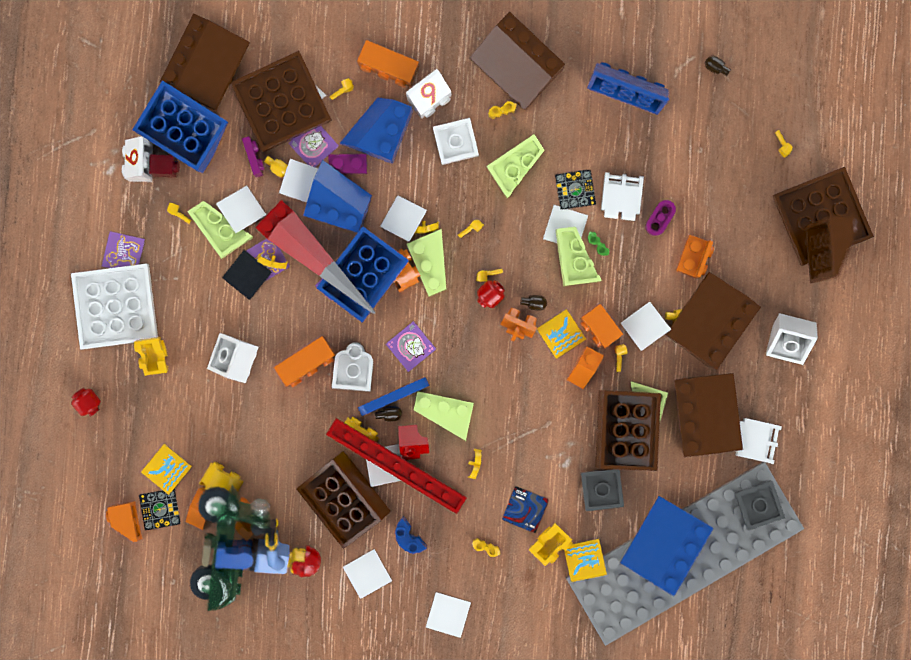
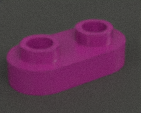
(660, 218)

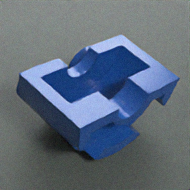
(406, 541)

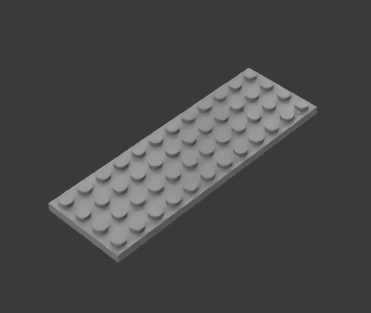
(627, 600)

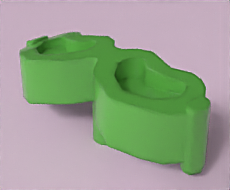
(601, 248)

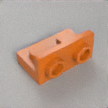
(695, 256)

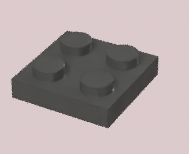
(602, 489)
(759, 505)

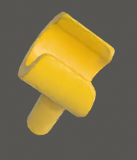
(347, 87)
(786, 148)
(173, 210)
(476, 225)
(482, 275)
(620, 350)

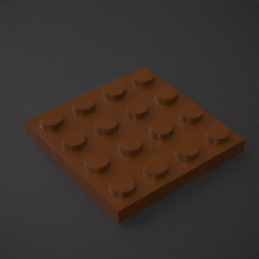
(280, 101)
(818, 199)

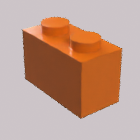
(600, 326)

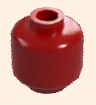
(490, 294)
(85, 402)

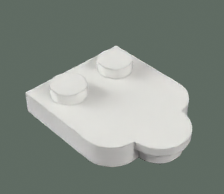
(353, 369)

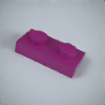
(349, 163)
(256, 164)

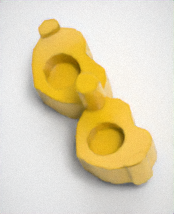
(496, 111)
(427, 229)
(272, 263)
(476, 464)
(480, 545)

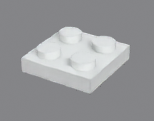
(455, 141)

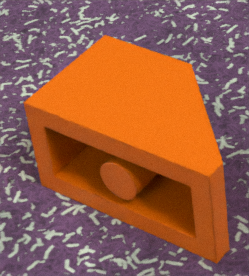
(585, 367)
(194, 516)
(125, 520)

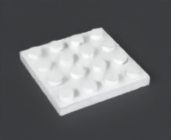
(114, 306)

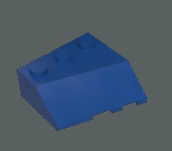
(380, 129)
(337, 199)

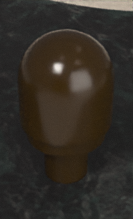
(716, 65)
(534, 302)
(390, 414)

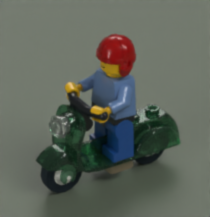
(219, 581)

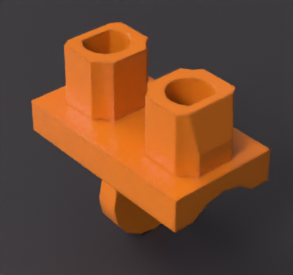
(517, 327)

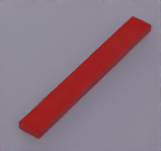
(396, 465)

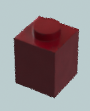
(163, 166)

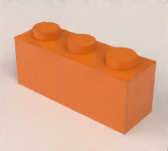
(388, 64)
(305, 362)

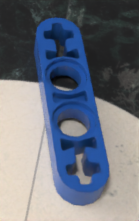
(393, 396)

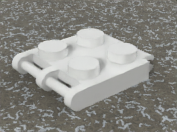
(621, 196)
(757, 440)

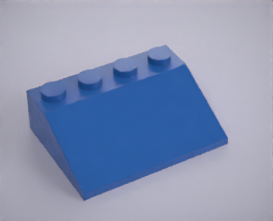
(628, 89)
(181, 127)
(370, 268)
(666, 545)

